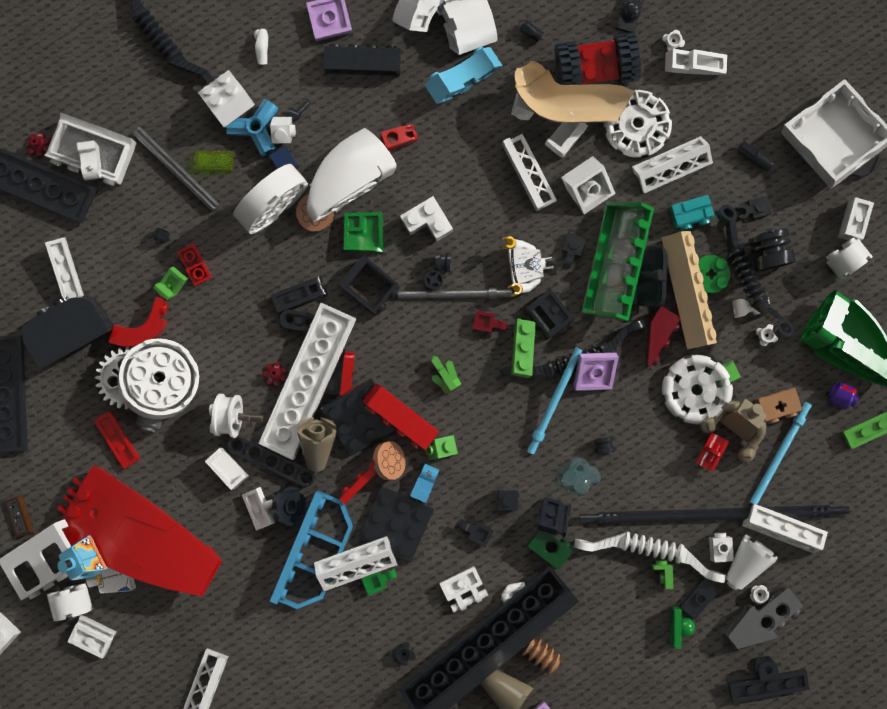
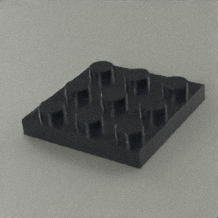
(353, 423)
(398, 519)

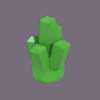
(448, 381)

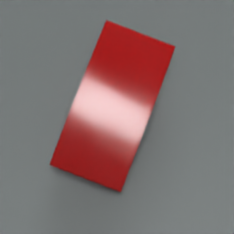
(194, 264)

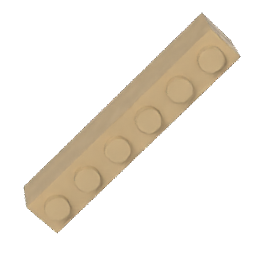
(689, 290)

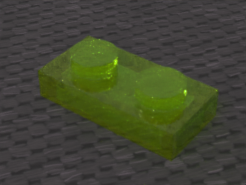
(214, 160)

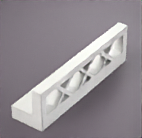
(672, 160)
(523, 175)
(785, 529)
(352, 561)
(213, 682)

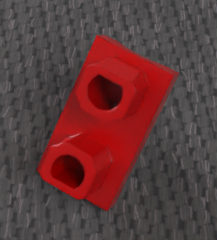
(712, 452)

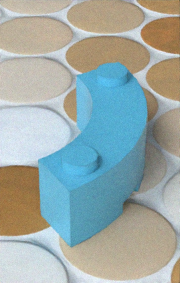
(462, 76)

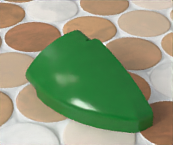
(848, 338)

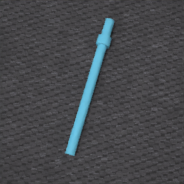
(798, 421)
(539, 434)

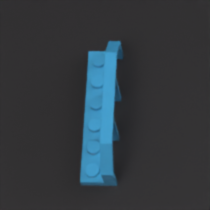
(302, 539)

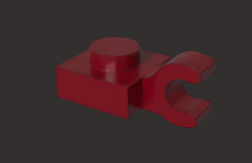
(485, 322)

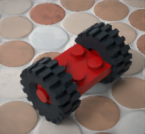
(598, 61)

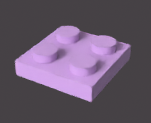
(329, 18)
(595, 371)

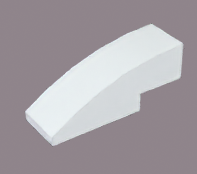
(695, 62)

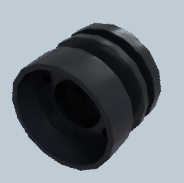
(771, 250)

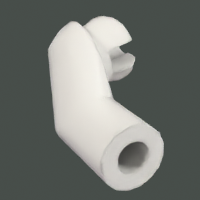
(511, 590)

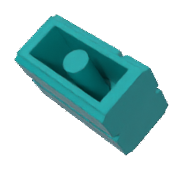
(691, 212)

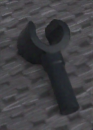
(295, 114)

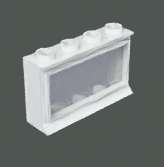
(113, 147)

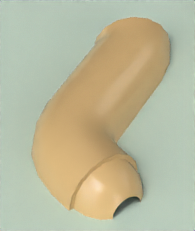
(556, 101)

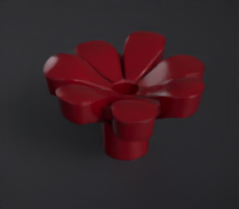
(38, 144)
(279, 376)

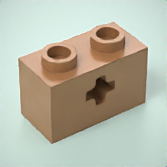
(787, 398)

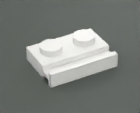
(92, 636)

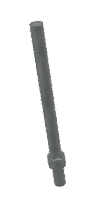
(492, 293)

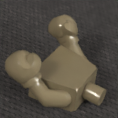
(745, 421)

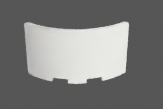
(415, 14)
(468, 24)

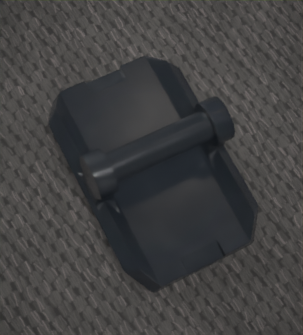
(652, 278)

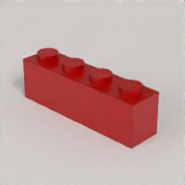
(400, 416)

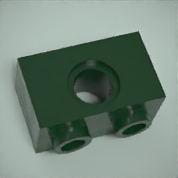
(557, 556)

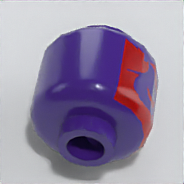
(843, 395)

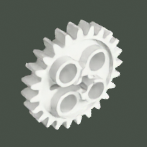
(107, 373)

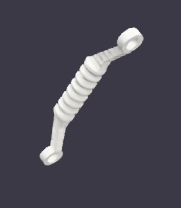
(623, 541)

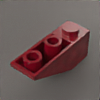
(659, 330)

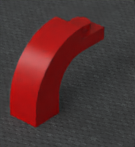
(149, 330)

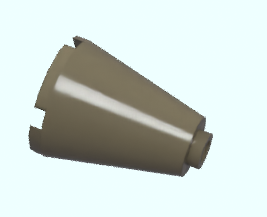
(316, 441)
(506, 690)

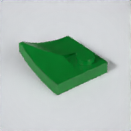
(363, 232)

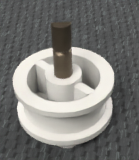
(228, 415)

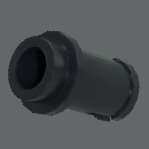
(531, 30)

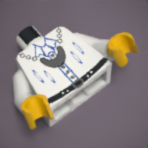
(525, 265)

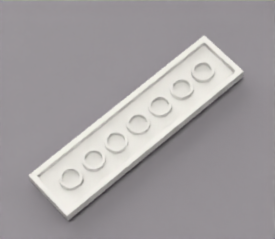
(307, 379)

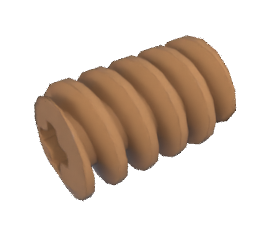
(543, 655)

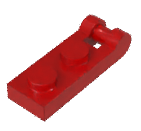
(348, 492)

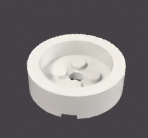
(270, 198)
(164, 398)

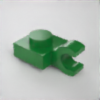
(376, 581)

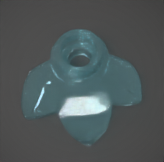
(580, 479)

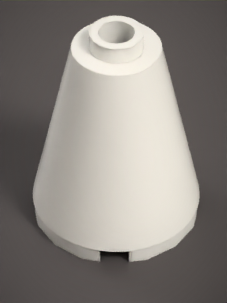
(749, 563)

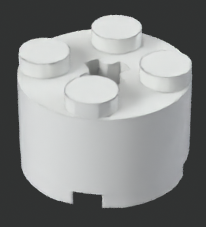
(849, 258)
(69, 602)

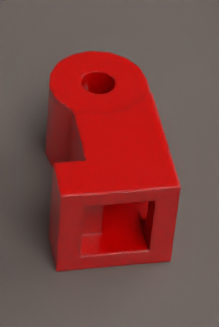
(398, 137)

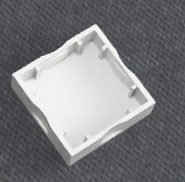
(837, 134)

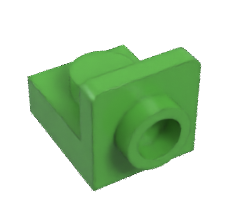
(666, 575)

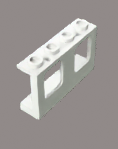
(32, 552)

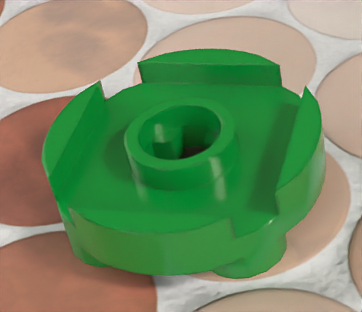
(721, 269)

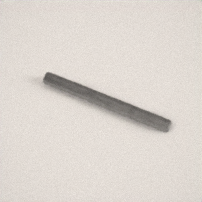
(176, 169)

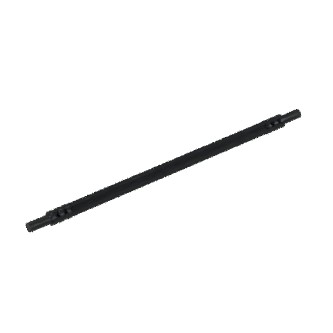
(708, 514)

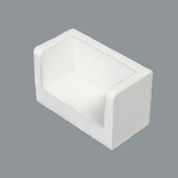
(565, 137)
(856, 219)
(226, 468)

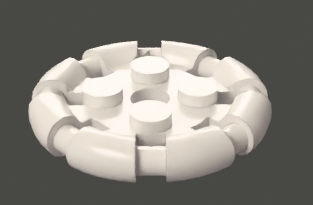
(650, 125)
(694, 377)

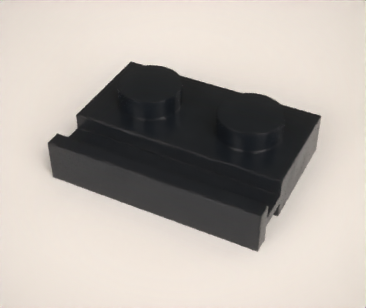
(554, 517)

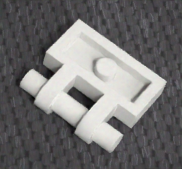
(460, 584)

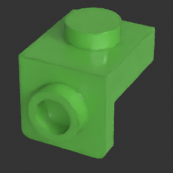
(170, 284)
(441, 448)

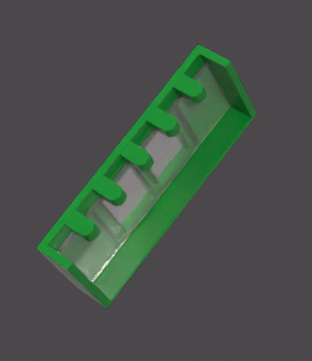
(617, 260)

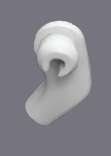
(261, 45)

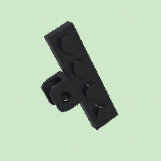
(768, 682)

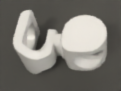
(741, 308)

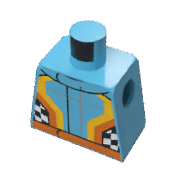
(81, 560)

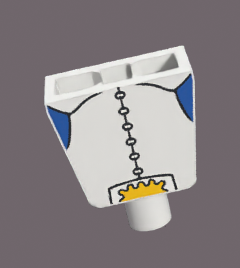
(111, 581)

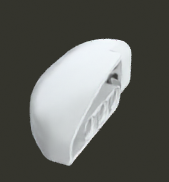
(348, 173)

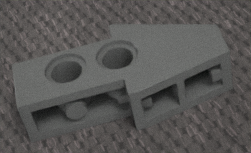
(747, 627)

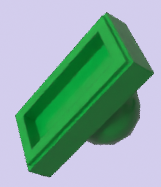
(679, 627)

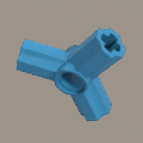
(261, 138)

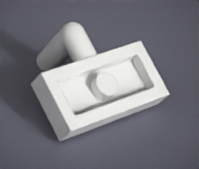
(258, 508)

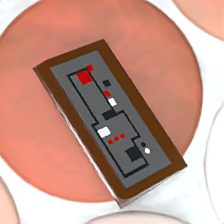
(19, 516)

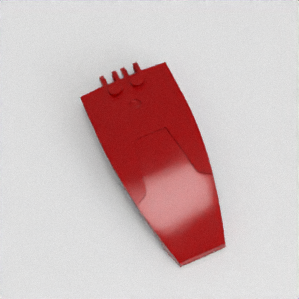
(137, 535)

